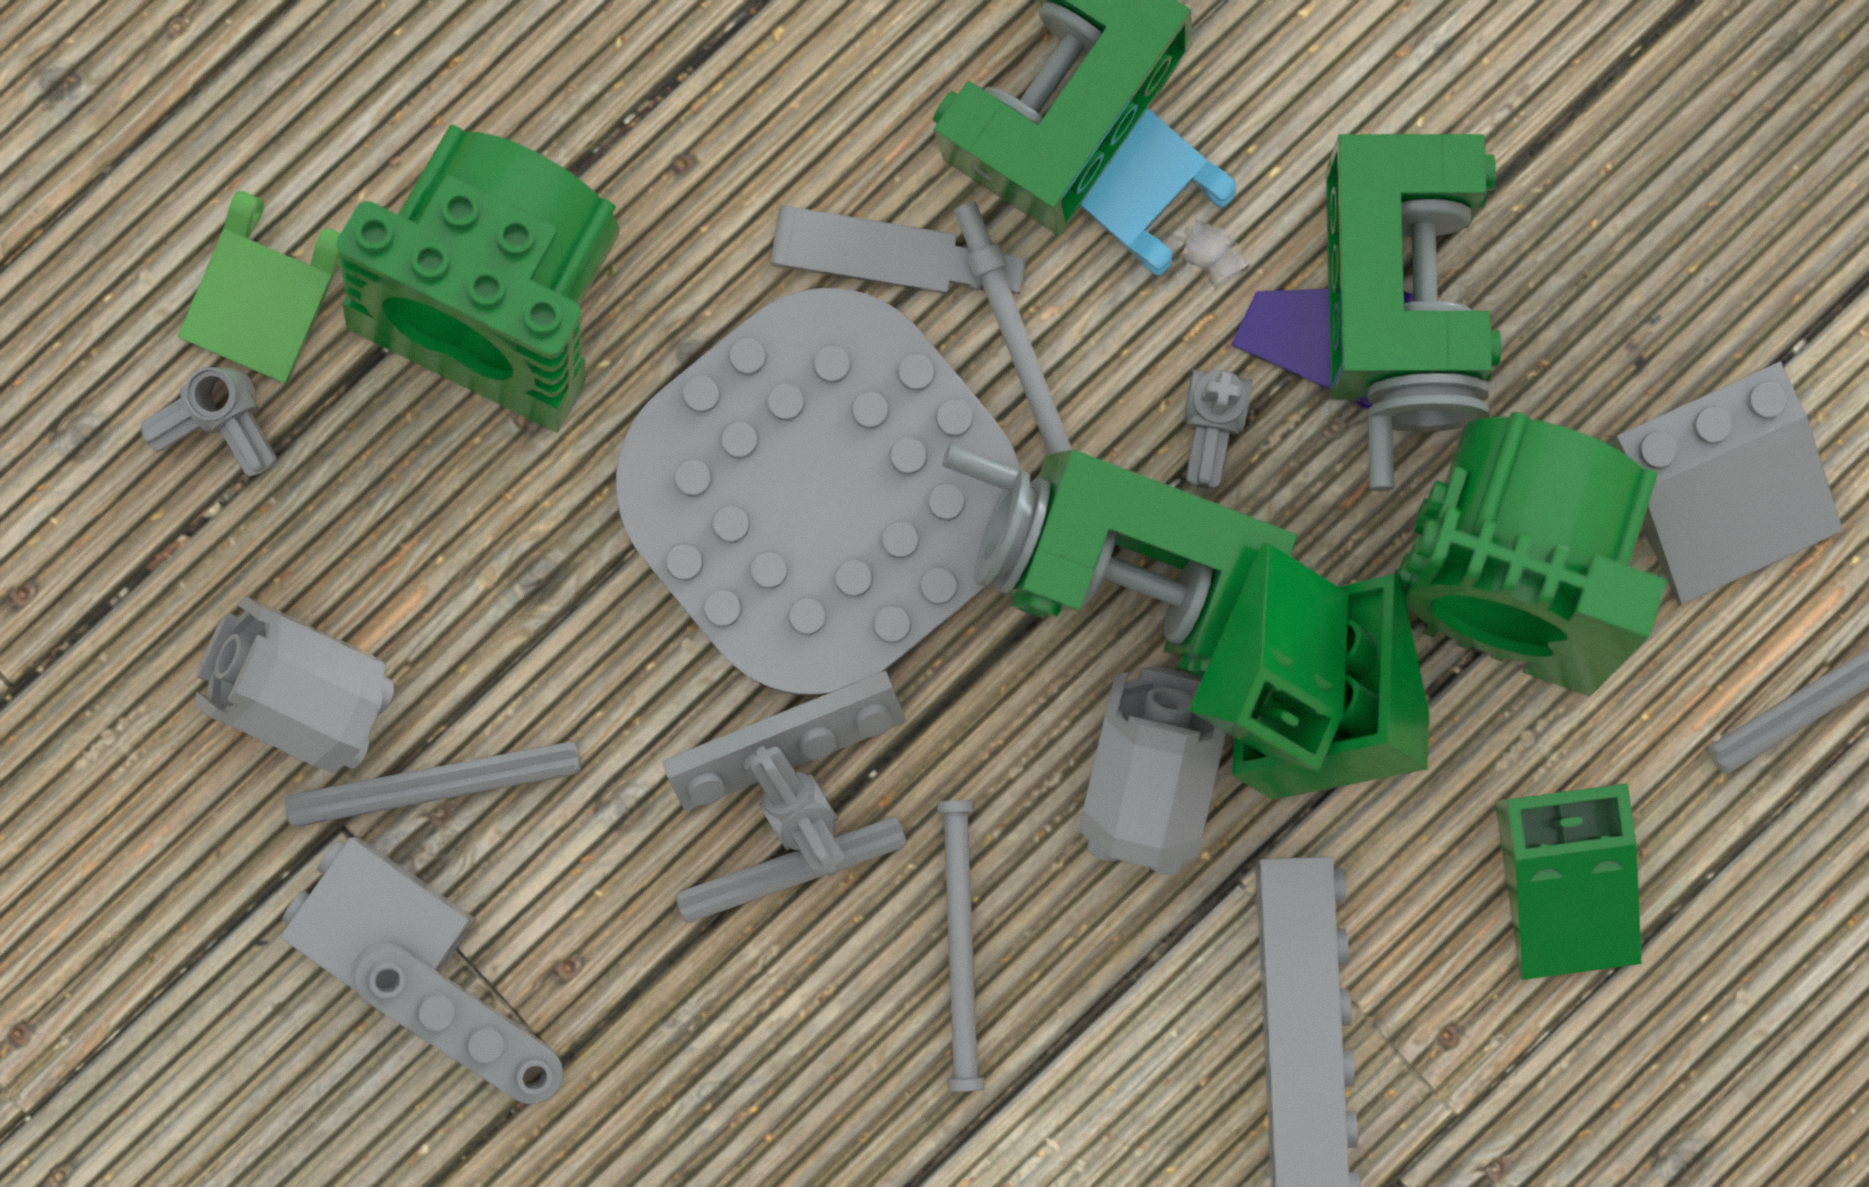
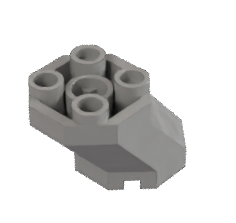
(293, 686)
(1151, 773)

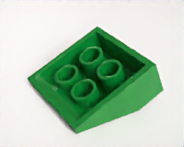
(1384, 704)

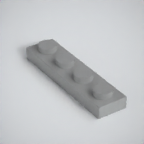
(802, 734)

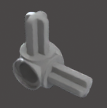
(1215, 410)
(197, 411)
(797, 810)

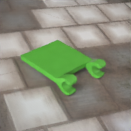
(257, 300)

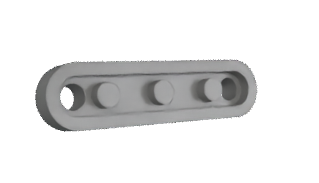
(456, 1023)

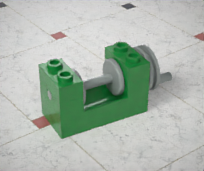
(1056, 159)
(1418, 359)
(1057, 536)

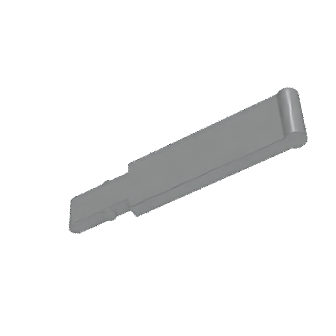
(877, 252)

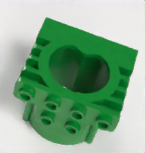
(483, 272)
(1536, 551)

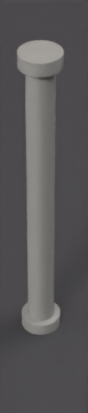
(960, 946)

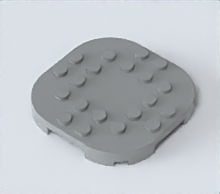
(806, 492)

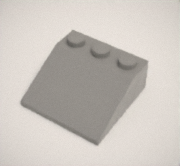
(1732, 483)

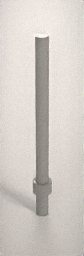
(987, 264)

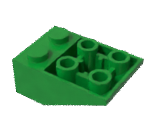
(1280, 663)
(1572, 880)

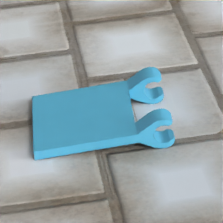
(1144, 181)

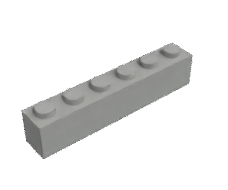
(1304, 1022)

